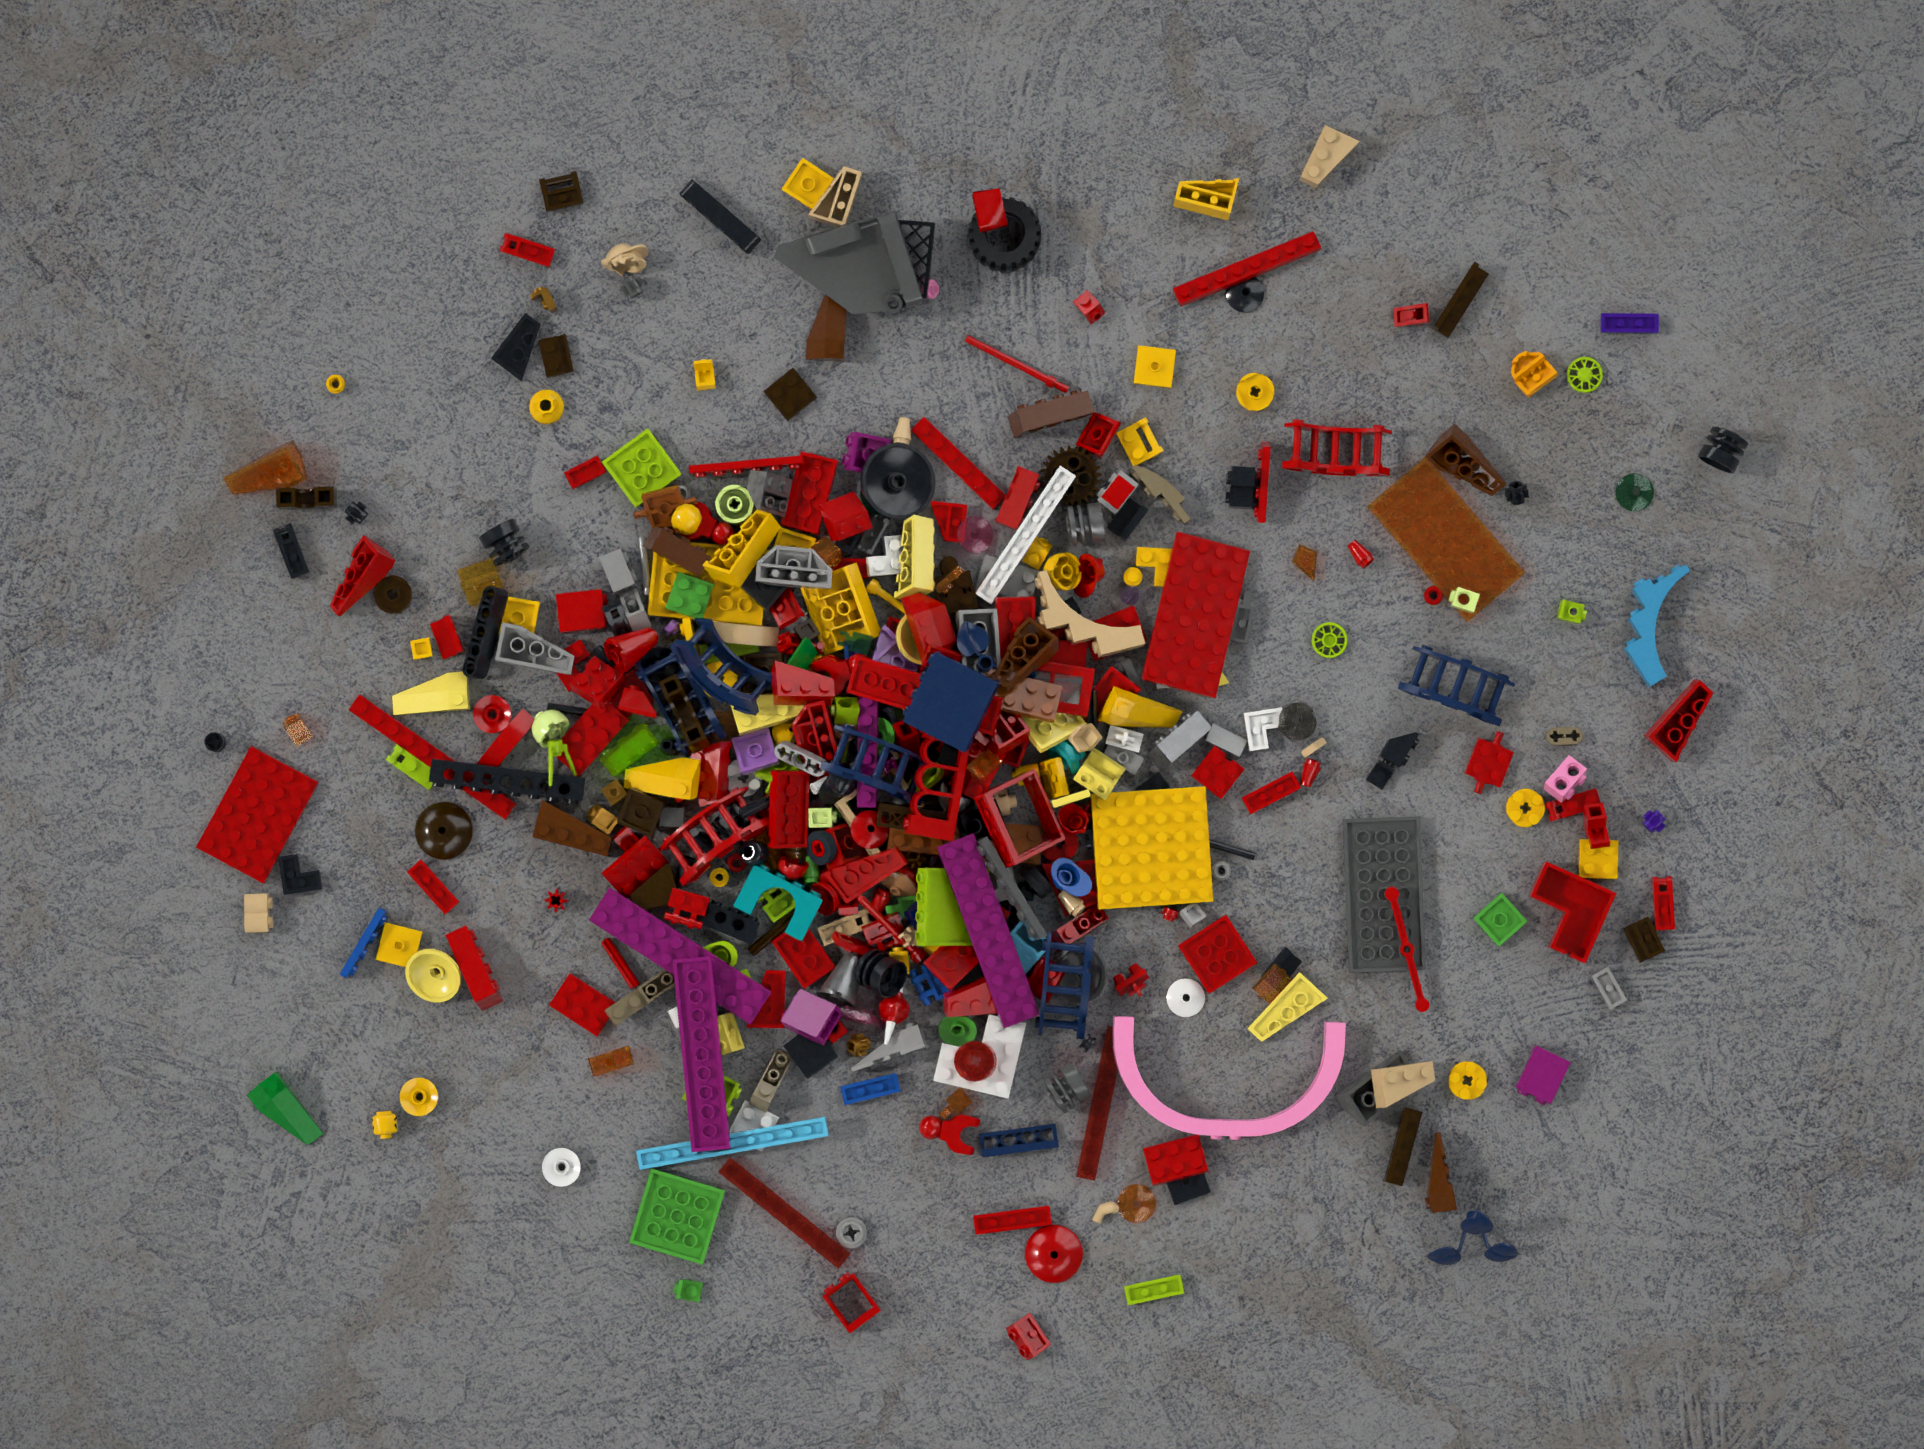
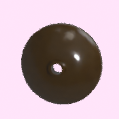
(457, 834)

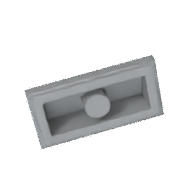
(1226, 740)

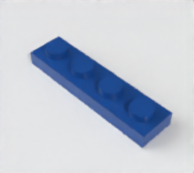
(368, 937)

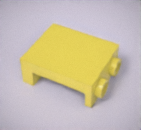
(1099, 773)

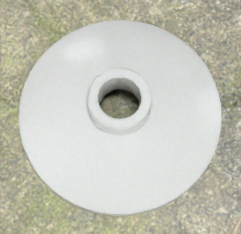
(1175, 995)
(553, 1174)

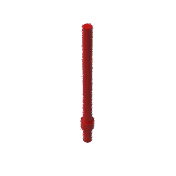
(1049, 380)

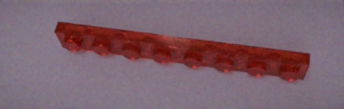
(1099, 1110)
(784, 1212)

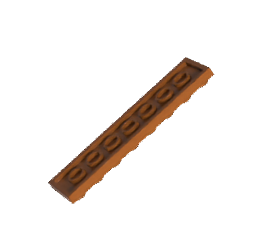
(1022, 836)

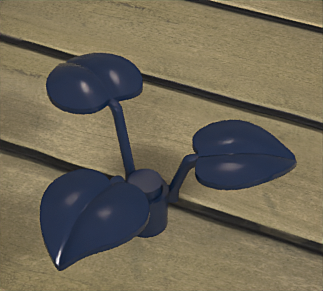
(974, 639)
(1475, 1223)

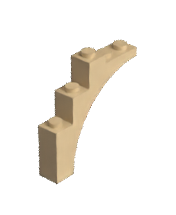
(1079, 629)

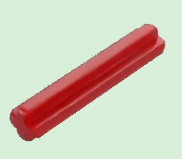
(620, 963)

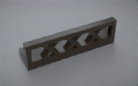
(1460, 300)
(904, 810)
(1402, 1146)

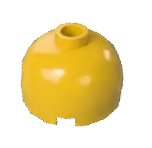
(1063, 571)

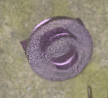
(1129, 595)

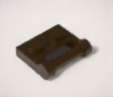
(562, 197)

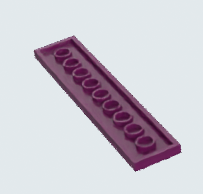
(988, 931)
(663, 944)
(701, 1053)

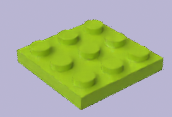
(641, 467)

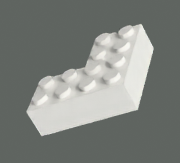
(1005, 1043)

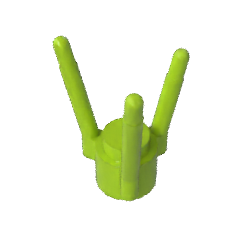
(555, 748)

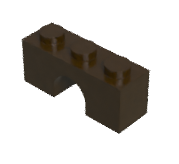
(306, 498)

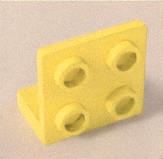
(729, 1034)

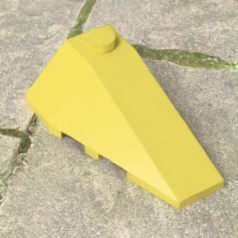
(440, 694)

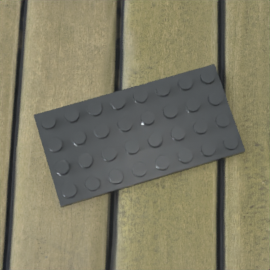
(1376, 857)

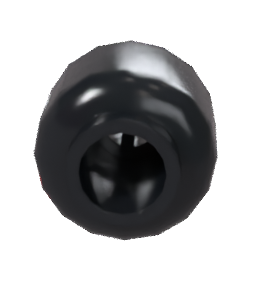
(754, 852)

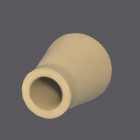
(902, 432)
(1072, 903)

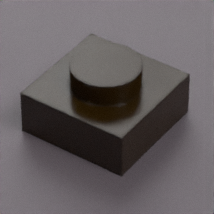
(806, 629)

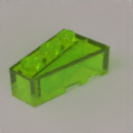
(629, 750)

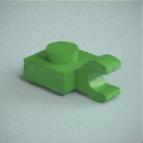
(903, 904)

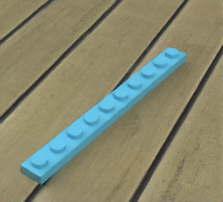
(739, 1142)

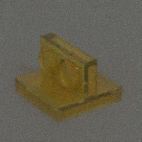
(477, 578)

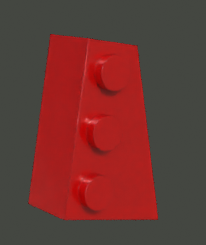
(1018, 498)
(1009, 733)
(969, 1000)

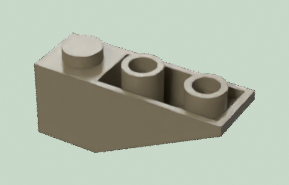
(770, 1080)

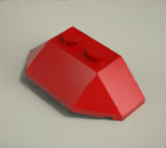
(928, 622)
(815, 731)

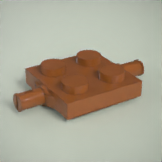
(661, 504)

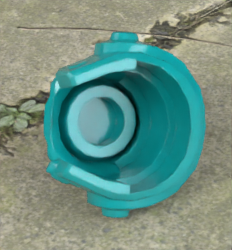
(1069, 753)

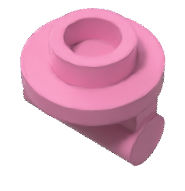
(933, 289)

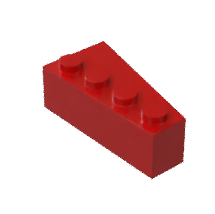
(1675, 725)

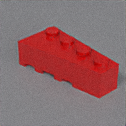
(473, 967)

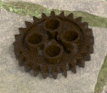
(1081, 491)

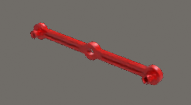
(1421, 1003)

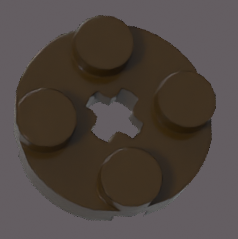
(403, 591)

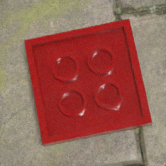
(1217, 954)

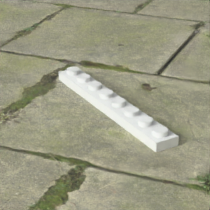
(1025, 534)

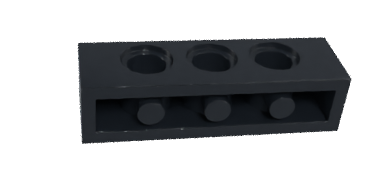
(747, 934)

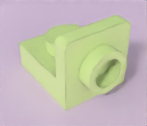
(822, 817)

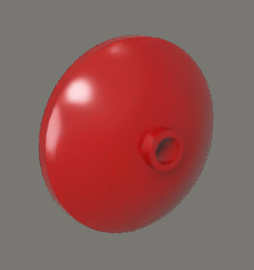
(1051, 1239)

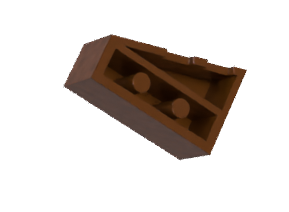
(677, 550)

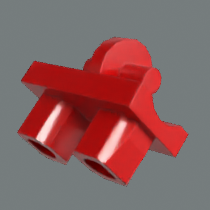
(1132, 984)

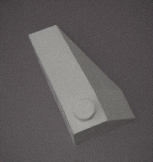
(528, 650)

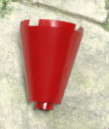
(630, 647)

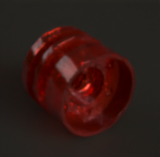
(964, 1058)

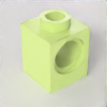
(1472, 600)

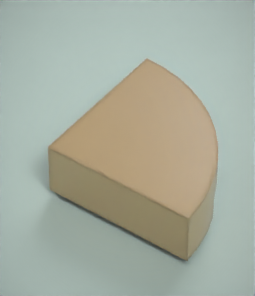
(1313, 747)

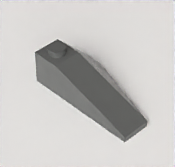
(1359, 1096)

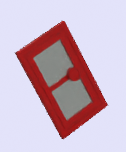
(1075, 684)

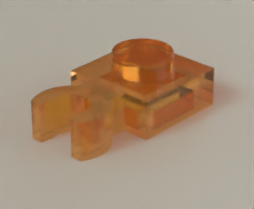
(946, 584)

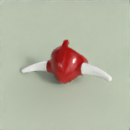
(892, 1012)

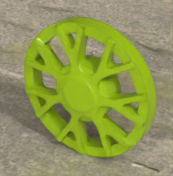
(1584, 374)
(1329, 640)

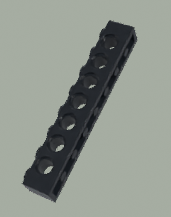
(575, 784)

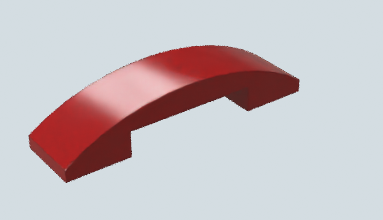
(507, 740)

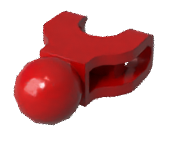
(710, 528)
(838, 669)
(949, 1131)

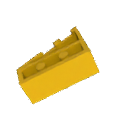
(1207, 197)

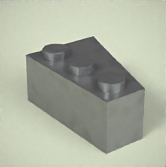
(1178, 740)

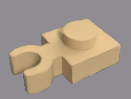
(909, 936)

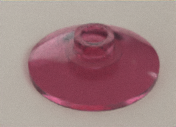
(982, 534)

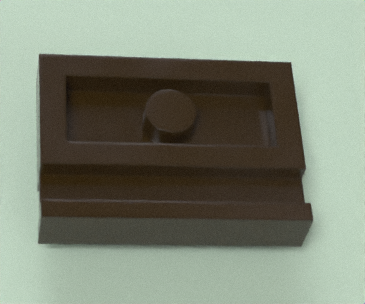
(556, 356)
(1643, 939)

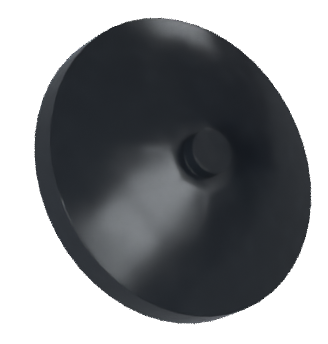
(897, 481)

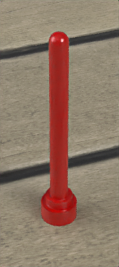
(916, 953)

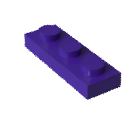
(1629, 323)

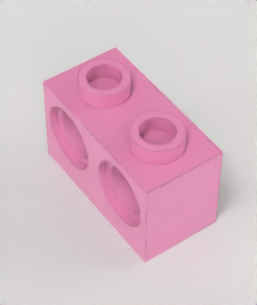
(1562, 777)

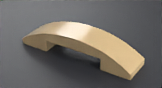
(747, 634)

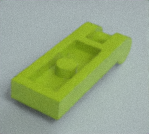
(411, 766)

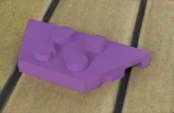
(888, 651)

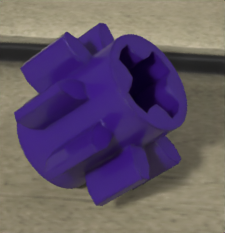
(1653, 821)

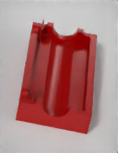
(810, 488)
(1011, 614)
(788, 809)

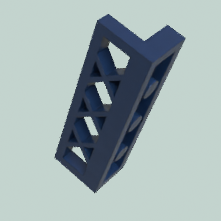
(1015, 1148)

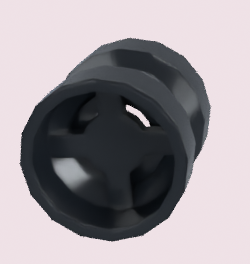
(215, 742)

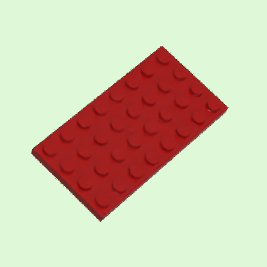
(1195, 615)

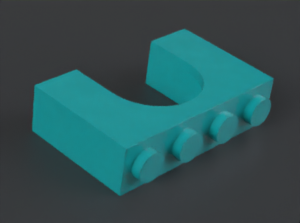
(805, 903)

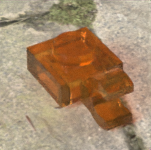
(957, 1102)

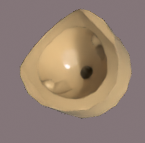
(1005, 801)

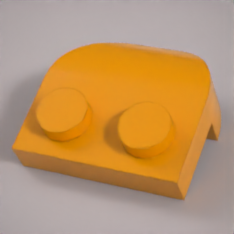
(1531, 372)

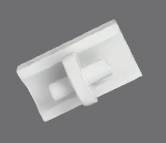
(1124, 738)

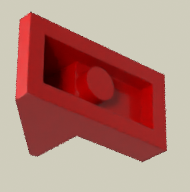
(1411, 315)

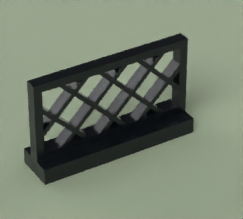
(930, 249)

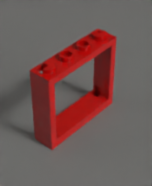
(998, 829)

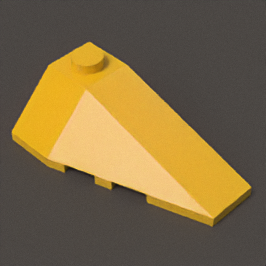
(1133, 710)
(667, 778)

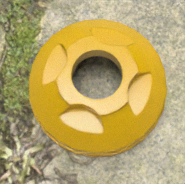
(551, 415)

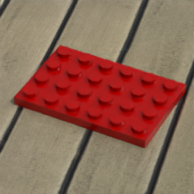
(257, 814)

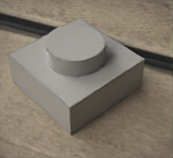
(1192, 914)

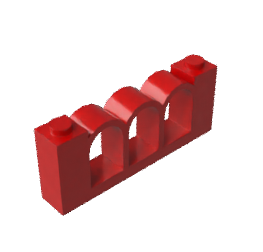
(931, 827)

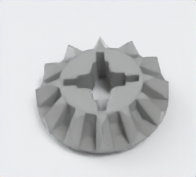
(859, 1237)

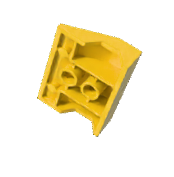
(841, 608)

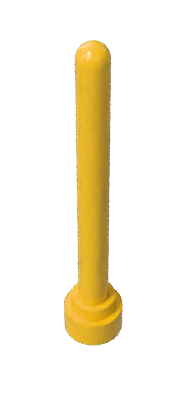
(875, 588)

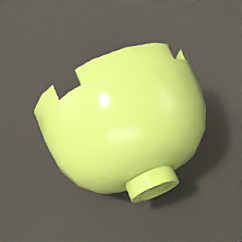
(549, 726)

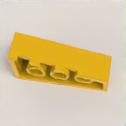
(744, 549)

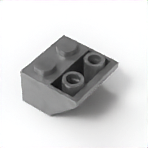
(769, 492)

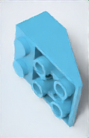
(1028, 948)

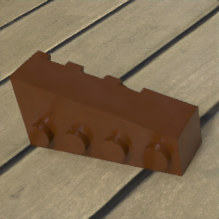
(1050, 412)
(563, 829)

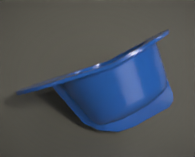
(1070, 877)

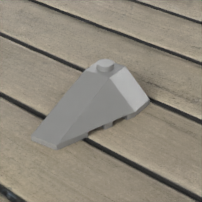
(899, 1044)

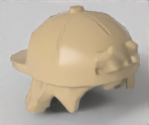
(626, 258)

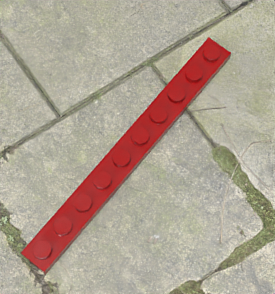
(425, 752)

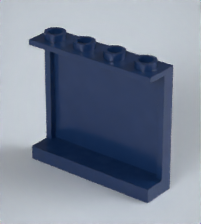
(950, 701)

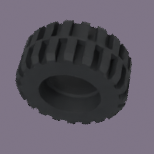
(1022, 254)

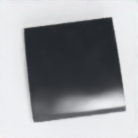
(809, 1054)

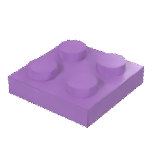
(755, 751)

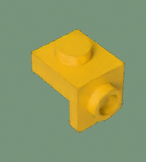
(704, 374)
(1037, 552)

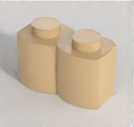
(257, 912)

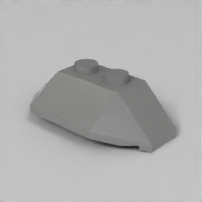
(793, 568)

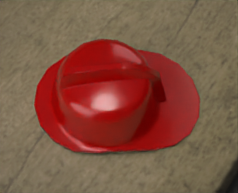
(1092, 572)

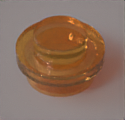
(794, 853)

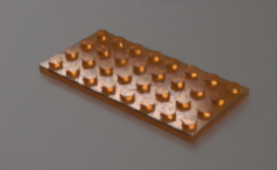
(1445, 537)

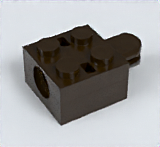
(958, 596)

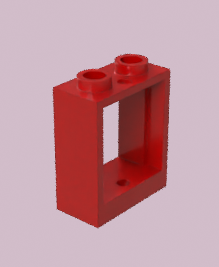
(831, 1289)

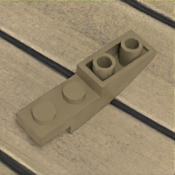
(1155, 486)
(640, 997)

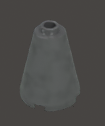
(842, 982)

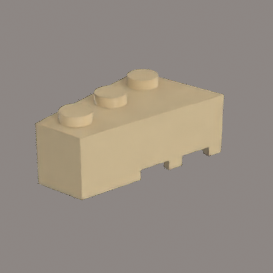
(1327, 155)

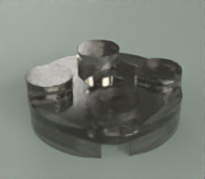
(1287, 724)

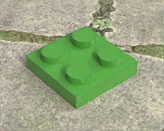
(689, 596)
(1499, 919)

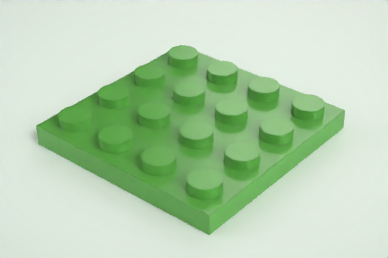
(677, 1216)

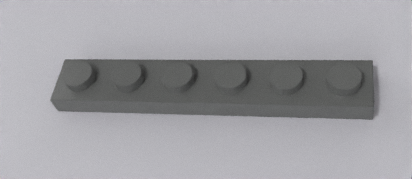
(1007, 883)

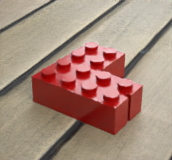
(1582, 908)

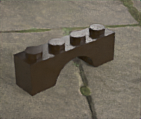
(685, 713)

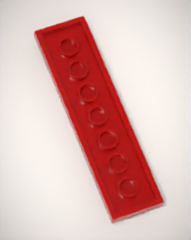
(895, 686)

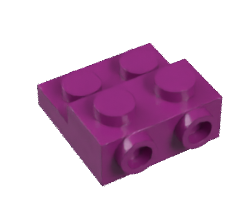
(859, 449)

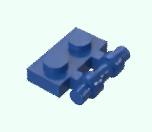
(937, 987)

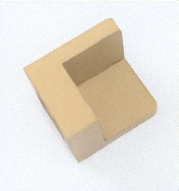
(1085, 737)

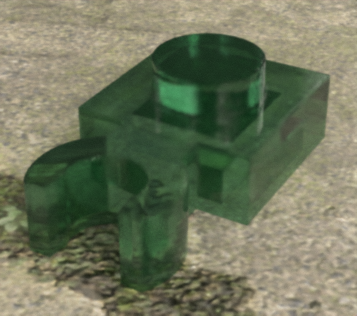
(858, 642)

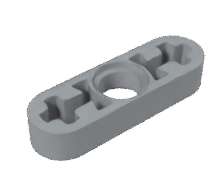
(790, 747)

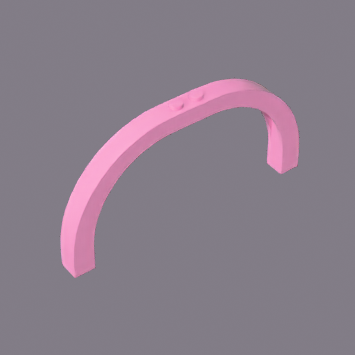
(1235, 1128)

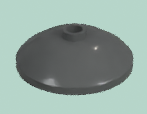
(1098, 974)

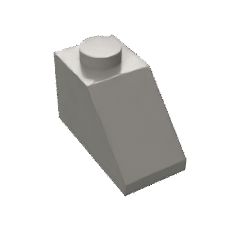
(635, 610)

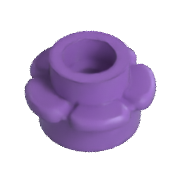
(672, 627)

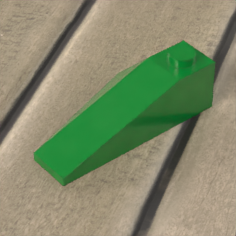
(281, 1105)

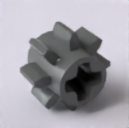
(632, 286)

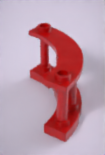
(1334, 466)
(721, 847)

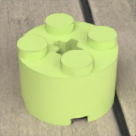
(726, 498)

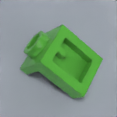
(688, 1290)

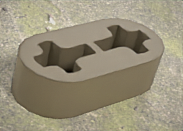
(1564, 731)

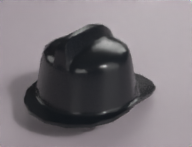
(836, 788)

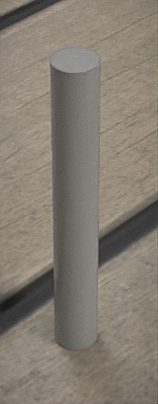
(644, 566)

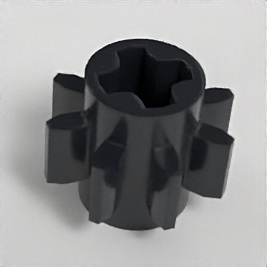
(1516, 493)
(356, 512)

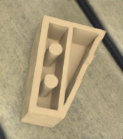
(837, 201)
(1399, 1081)

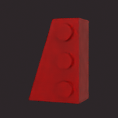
(799, 686)
(713, 772)

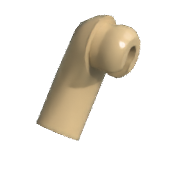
(1104, 1209)

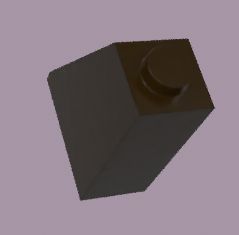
(656, 890)

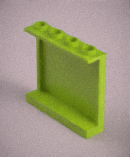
(938, 912)

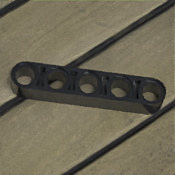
(720, 216)
(485, 632)

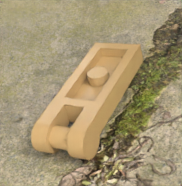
(845, 925)

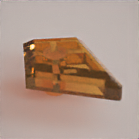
(1306, 561)

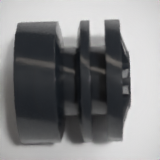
(1724, 447)
(504, 543)
(881, 973)

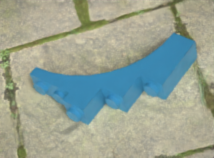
(1650, 597)

